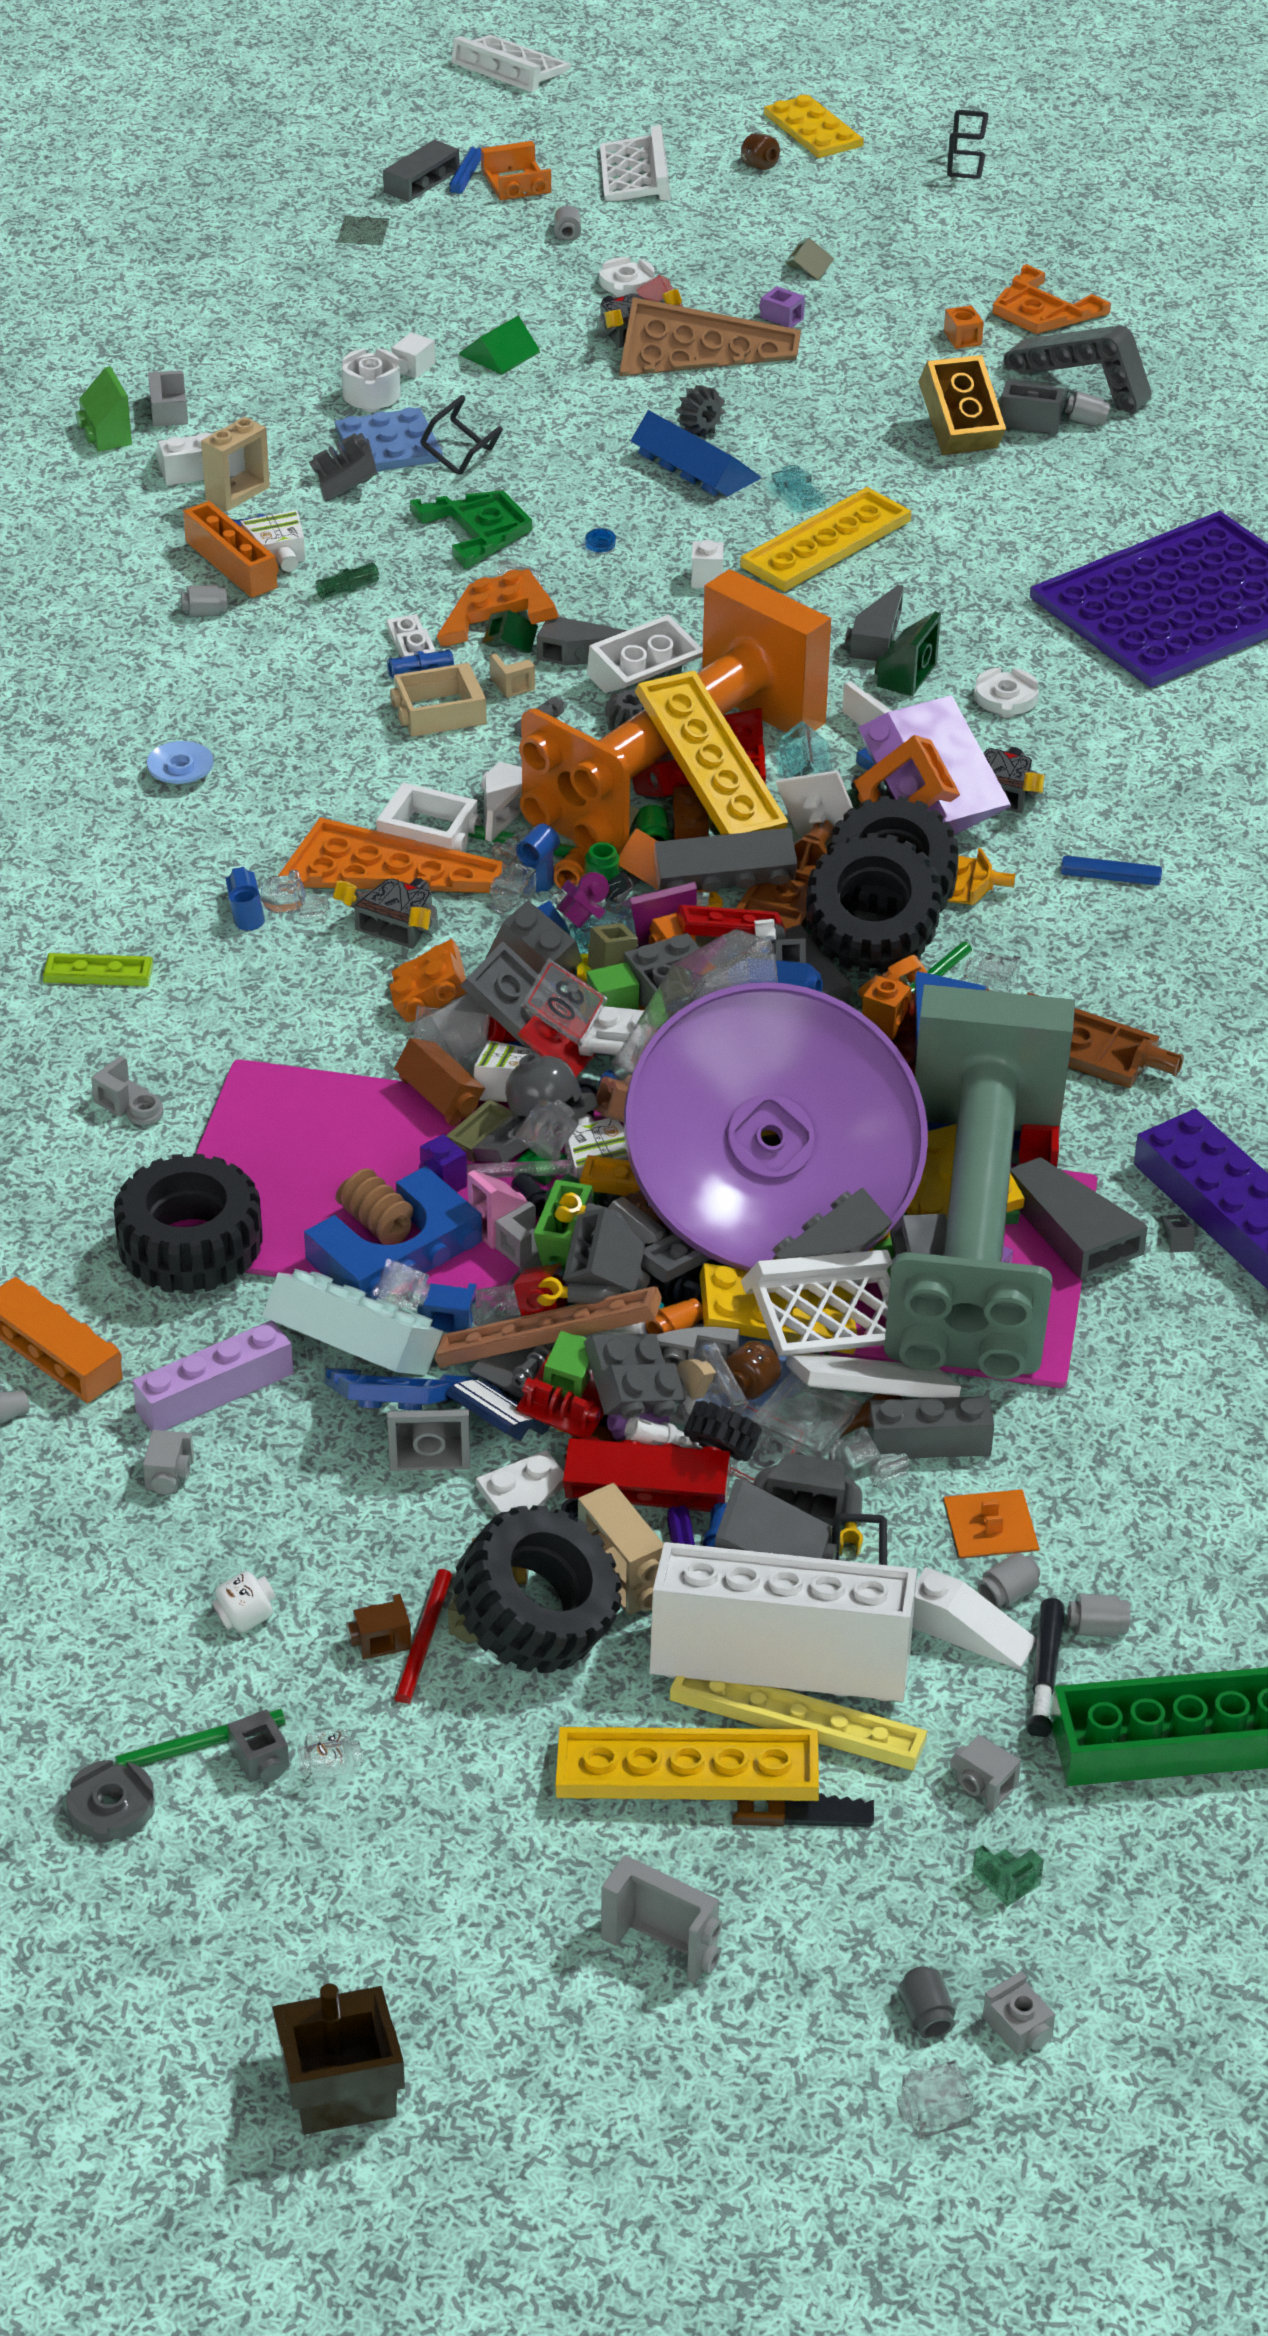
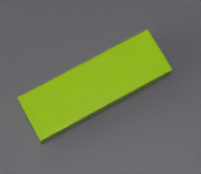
(98, 969)

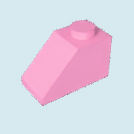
(493, 1200)

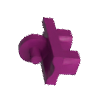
(582, 900)

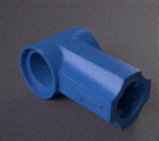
(537, 852)
(245, 899)

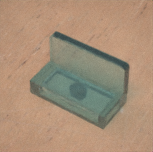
(803, 752)

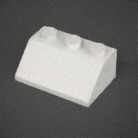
(182, 459)
(640, 654)

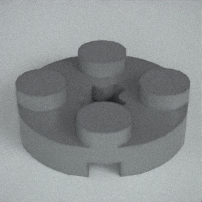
(114, 1820)

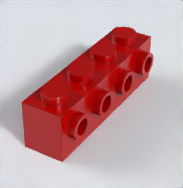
(649, 1473)

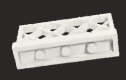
(506, 61)
(654, 166)
(816, 1274)

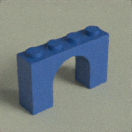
(446, 1226)

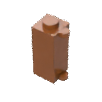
(439, 1079)

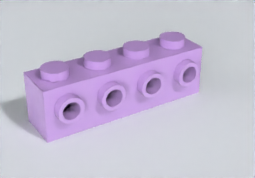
(213, 1376)

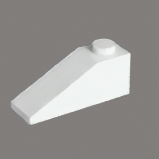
(501, 797)
(966, 1619)

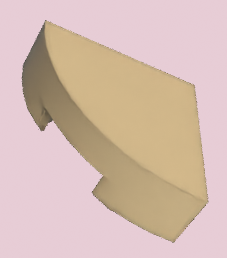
(696, 1376)

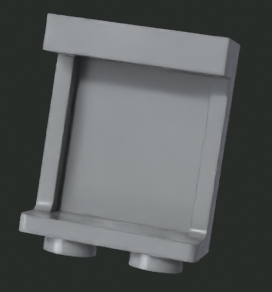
(662, 1910)

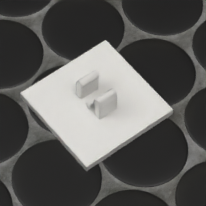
(814, 799)

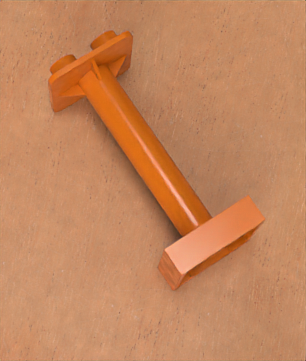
(755, 655)

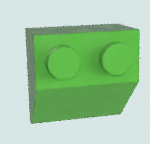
(105, 412)

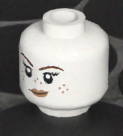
(244, 1601)

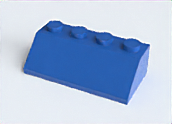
(692, 456)

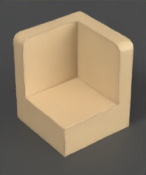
(513, 678)

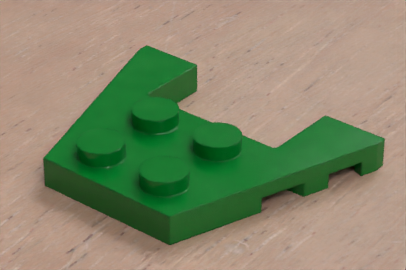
(486, 516)

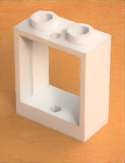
(434, 803)

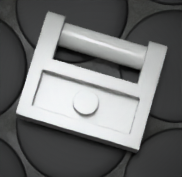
(610, 1031)

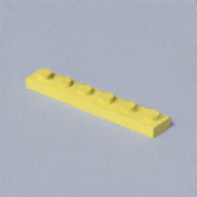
(783, 1709)

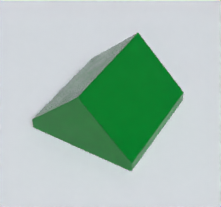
(503, 347)

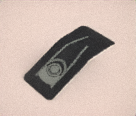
(617, 886)

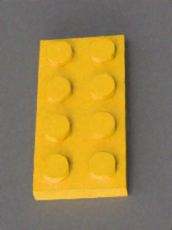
(813, 126)
(729, 1307)

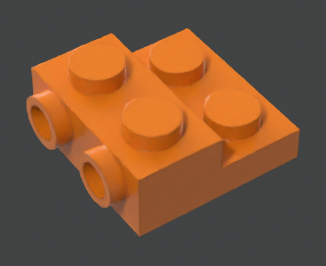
(428, 980)

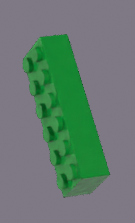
(1162, 1726)

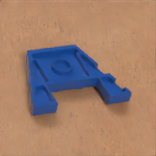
(375, 1390)

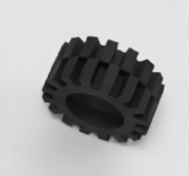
(722, 1429)

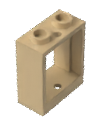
(233, 491)
(435, 684)
(629, 1541)

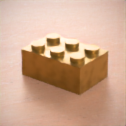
(962, 405)

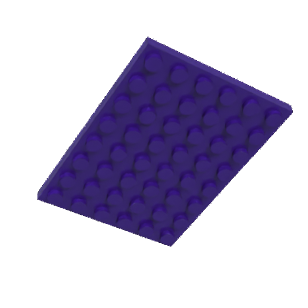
(1169, 598)

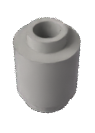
(567, 223)
(1087, 409)
(204, 601)
(1009, 1580)
(1099, 1615)

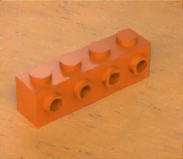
(230, 549)
(57, 1341)

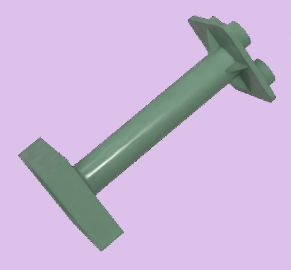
(988, 1069)

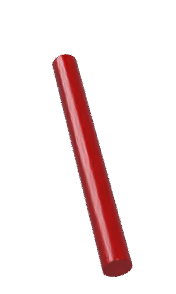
(423, 1636)

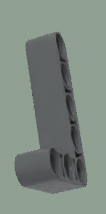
(1110, 346)

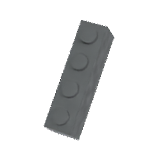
(727, 860)

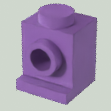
(782, 307)

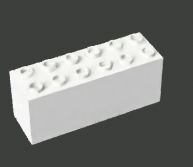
(782, 1621)

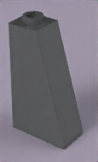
(1076, 1220)

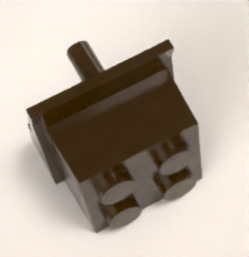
(340, 2058)

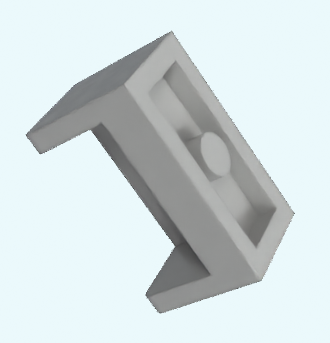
(168, 398)

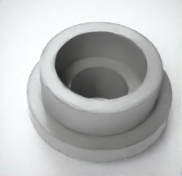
(144, 1109)

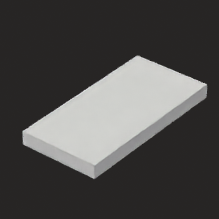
(871, 1376)

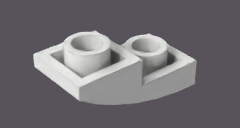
(409, 635)

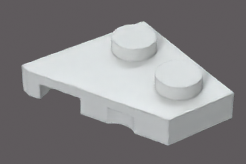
(522, 1483)

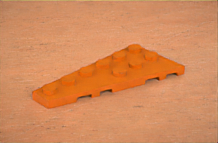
(369, 857)

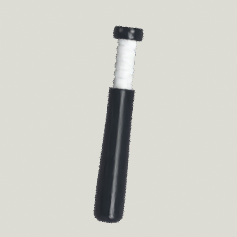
(1046, 1662)

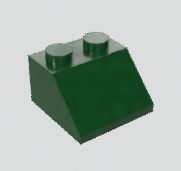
(910, 657)

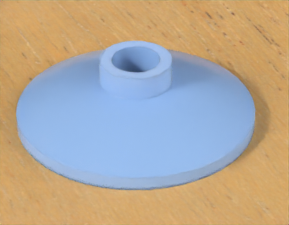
(180, 762)

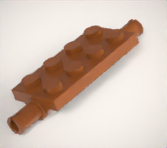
(790, 898)
(1116, 1050)

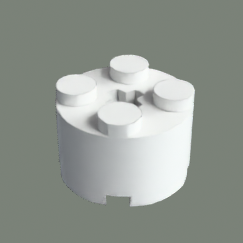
(371, 379)

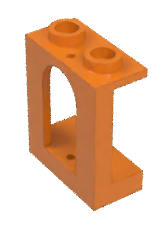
(512, 158)
(929, 763)

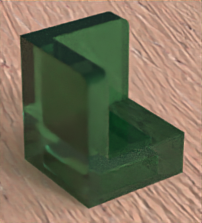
(1007, 1875)

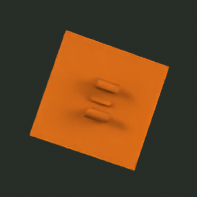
(991, 1523)

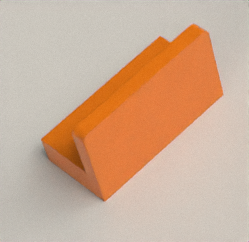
(638, 857)

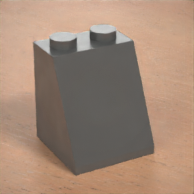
(770, 1525)

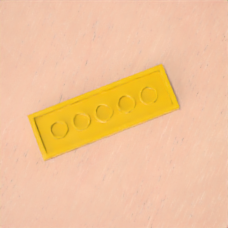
(825, 539)
(710, 754)
(687, 1763)

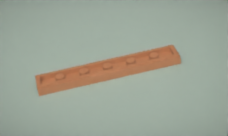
(545, 1327)

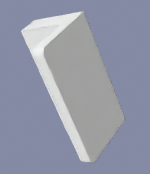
(861, 705)

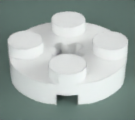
(623, 276)
(1006, 692)

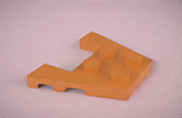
(1039, 310)
(511, 591)

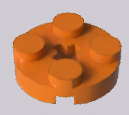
(900, 972)

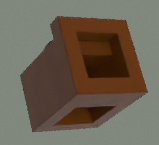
(380, 1629)

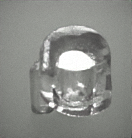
(288, 895)
(863, 1460)

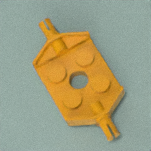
(977, 878)

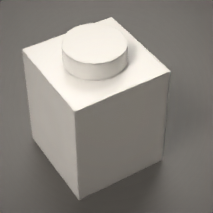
(414, 354)
(706, 562)

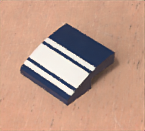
(495, 1407)

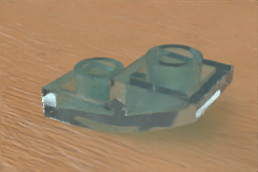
(798, 488)

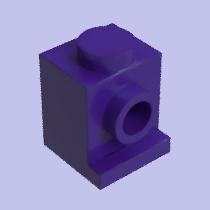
(445, 1161)

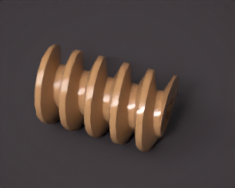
(376, 1206)

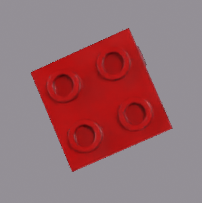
(569, 1414)

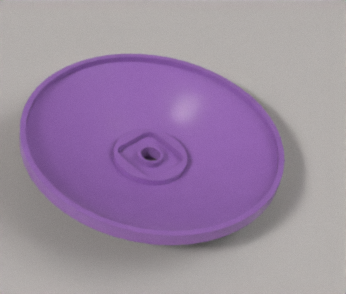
(783, 1065)

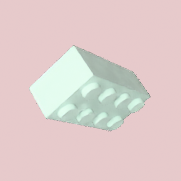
(353, 1321)

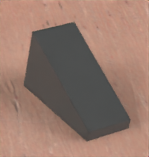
(1178, 1233)

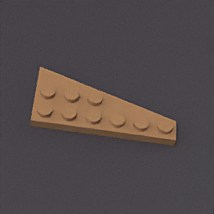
(678, 337)

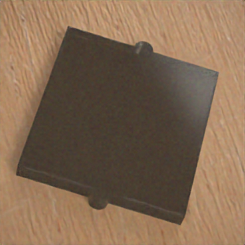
(363, 230)

